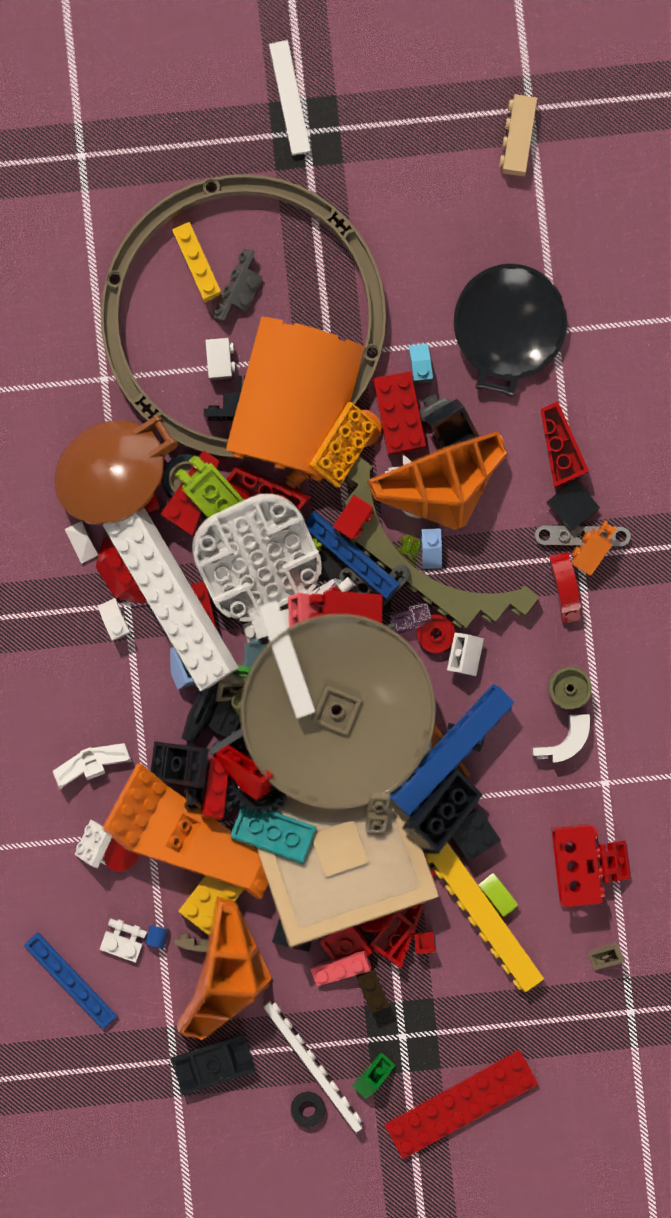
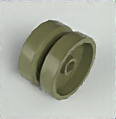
(558, 688)

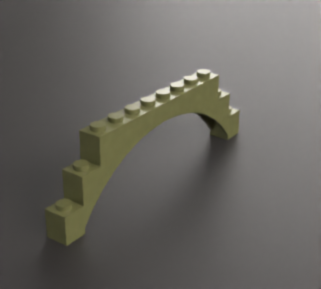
(456, 603)

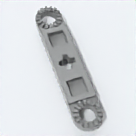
(563, 537)

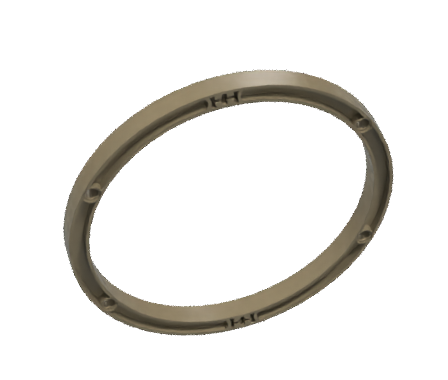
(193, 195)

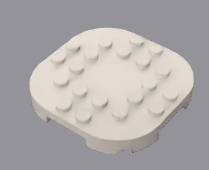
(256, 555)

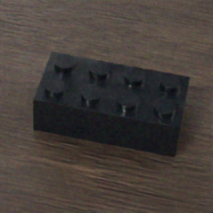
(442, 812)

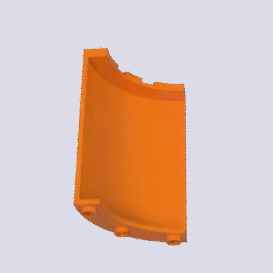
(292, 394)

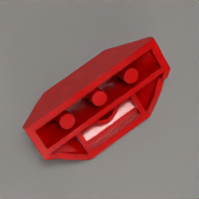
(117, 574)

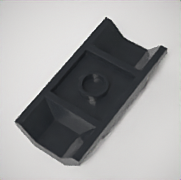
(213, 1064)

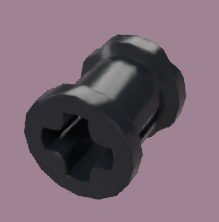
(192, 798)

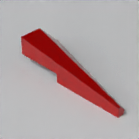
(395, 939)

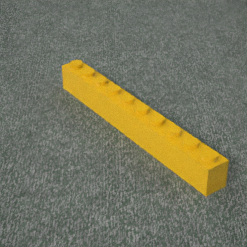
(485, 916)

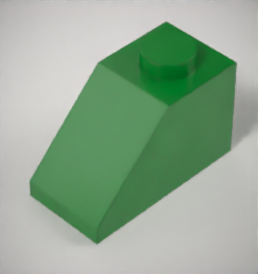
(373, 1076)

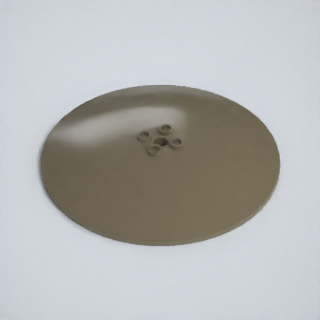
(382, 719)

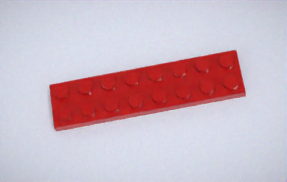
(461, 1104)

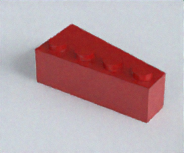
(250, 483)

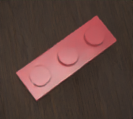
(340, 968)

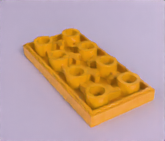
(343, 444)

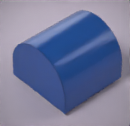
(156, 936)

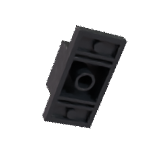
(230, 404)
(180, 763)

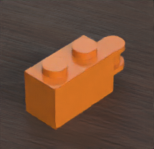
(593, 548)

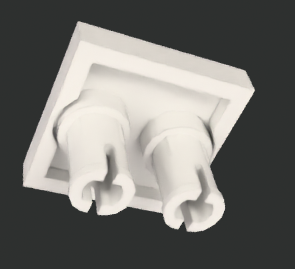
(93, 844)

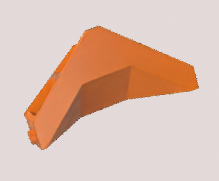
(443, 484)
(230, 975)

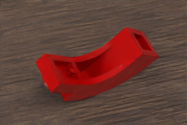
(566, 587)

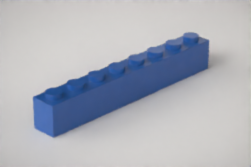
(452, 748)

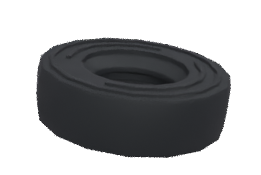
(299, 1117)

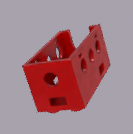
(585, 857)

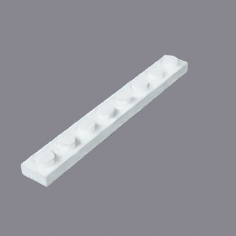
(318, 1071)

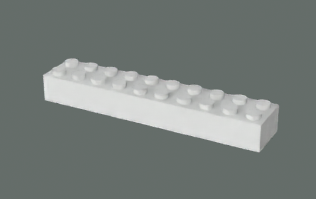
(172, 599)

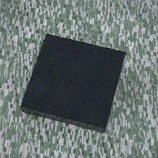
(573, 505)

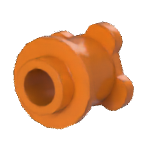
(296, 478)

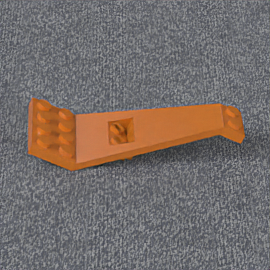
(152, 817)

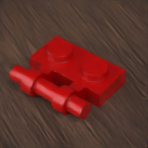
(618, 860)

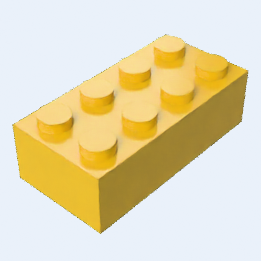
(201, 902)

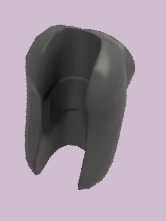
(432, 404)

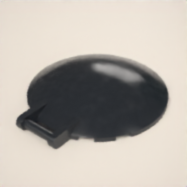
(509, 324)

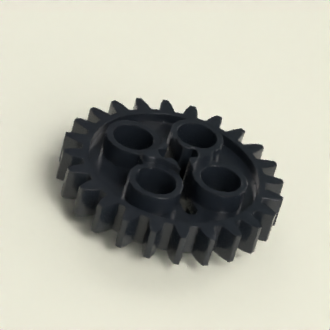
(250, 803)

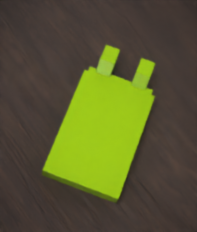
(208, 488)

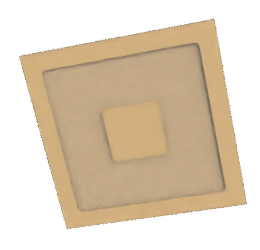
(346, 872)

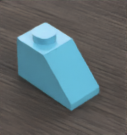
(420, 363)

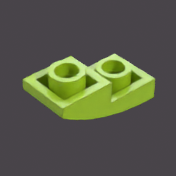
(498, 895)

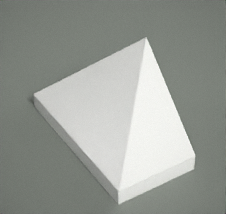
(81, 542)

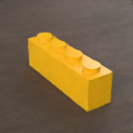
(196, 262)

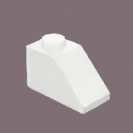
(114, 619)

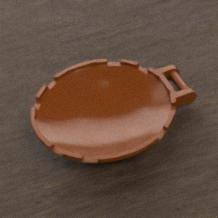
(112, 470)

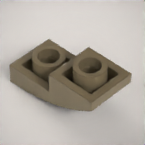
(377, 812)
(188, 942)

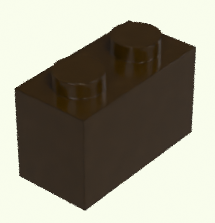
(372, 991)

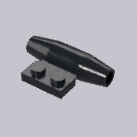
(209, 711)

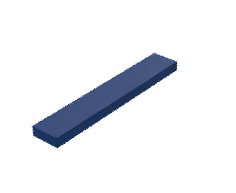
(351, 555)
(70, 980)

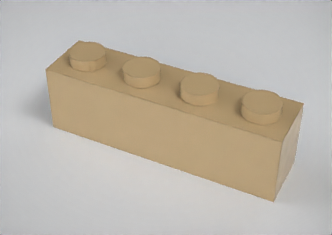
(519, 135)

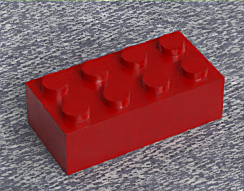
(399, 413)

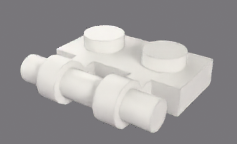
(120, 945)

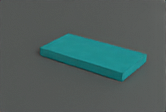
(274, 834)

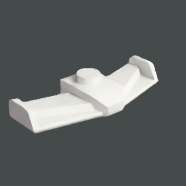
(91, 763)

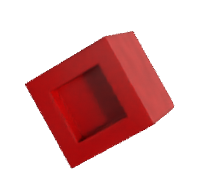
(424, 942)

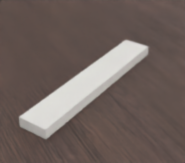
(289, 97)
(286, 660)

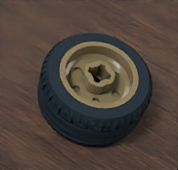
(170, 481)

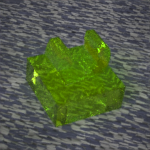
(410, 546)

